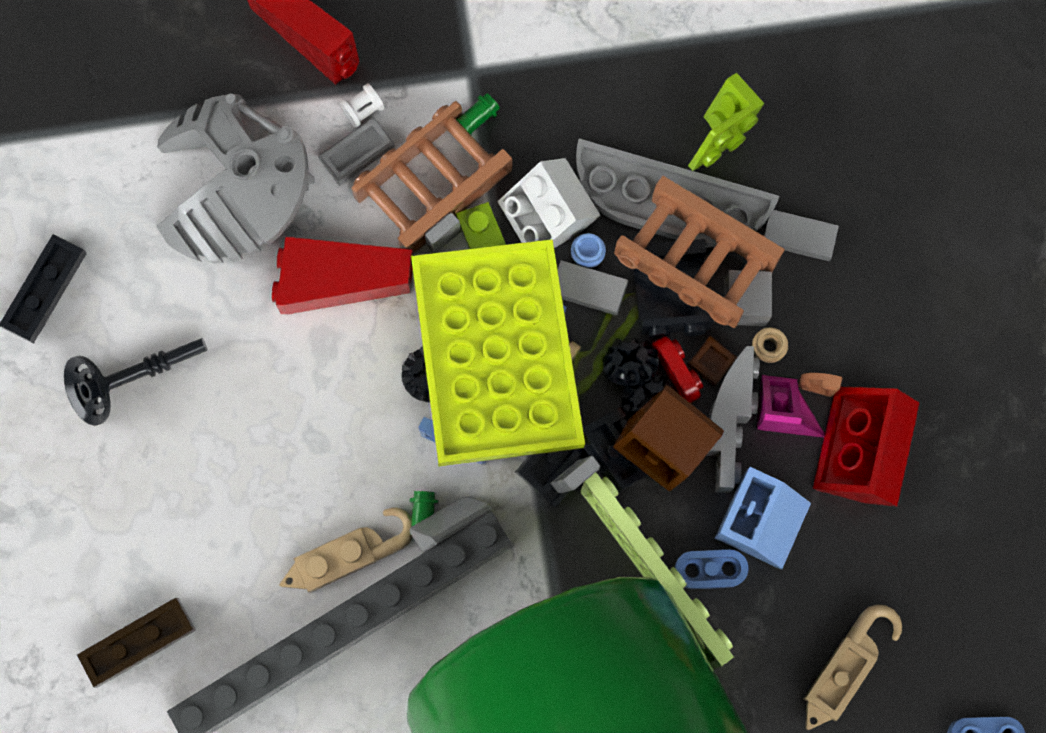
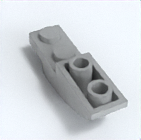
(733, 405)

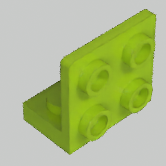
(729, 117)

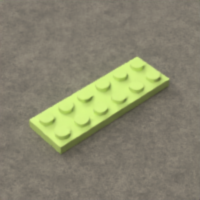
(646, 557)

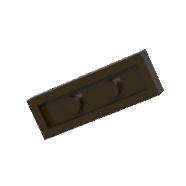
(136, 642)

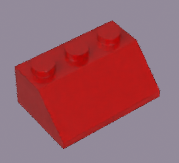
(867, 445)

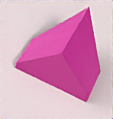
(785, 409)

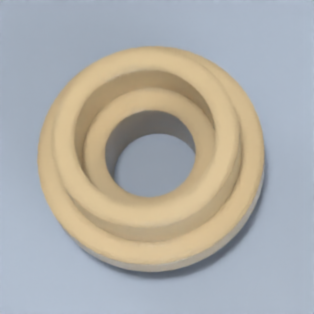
(777, 338)

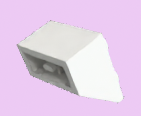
(549, 204)

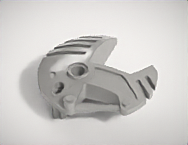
(235, 208)

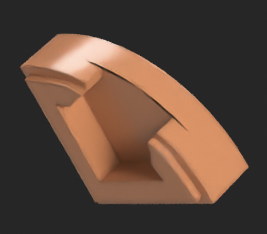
(820, 383)

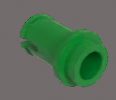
(478, 113)
(423, 506)

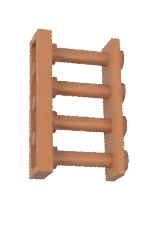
(465, 189)
(706, 219)

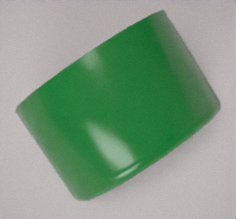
(579, 663)

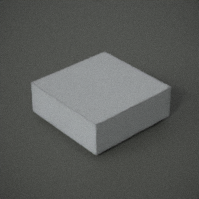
(442, 232)

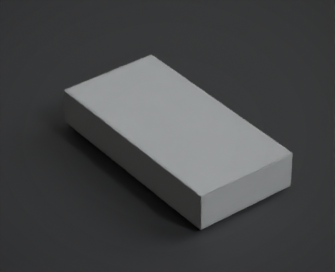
(356, 151)
(801, 235)
(591, 287)
(575, 475)

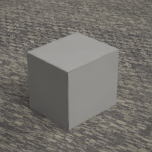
(756, 299)

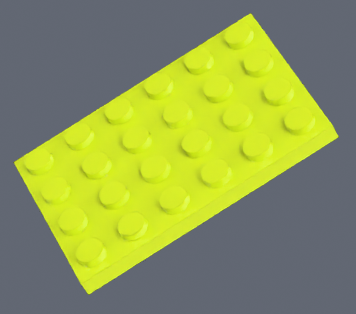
(496, 353)

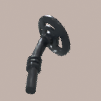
(99, 386)

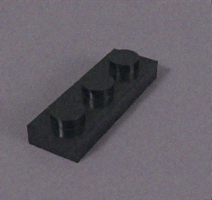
(43, 288)

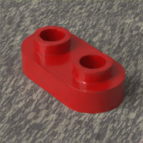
(670, 358)

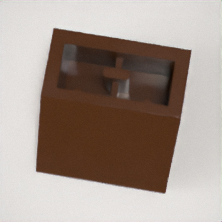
(668, 438)

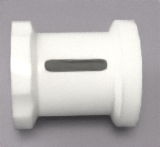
(361, 105)

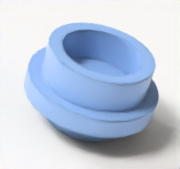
(588, 250)

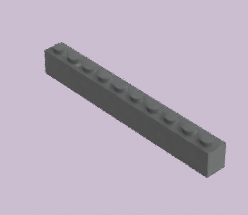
(341, 628)

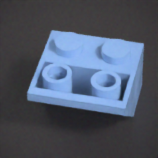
(763, 518)

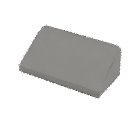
(448, 522)

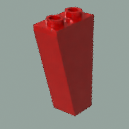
(313, 34)
(337, 274)

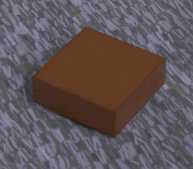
(712, 361)

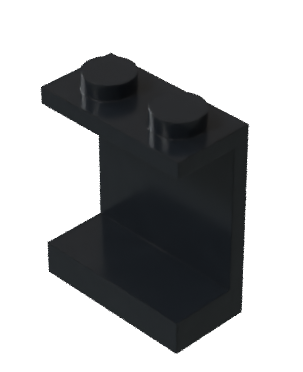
(661, 308)

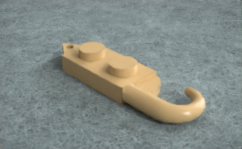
(346, 555)
(847, 668)

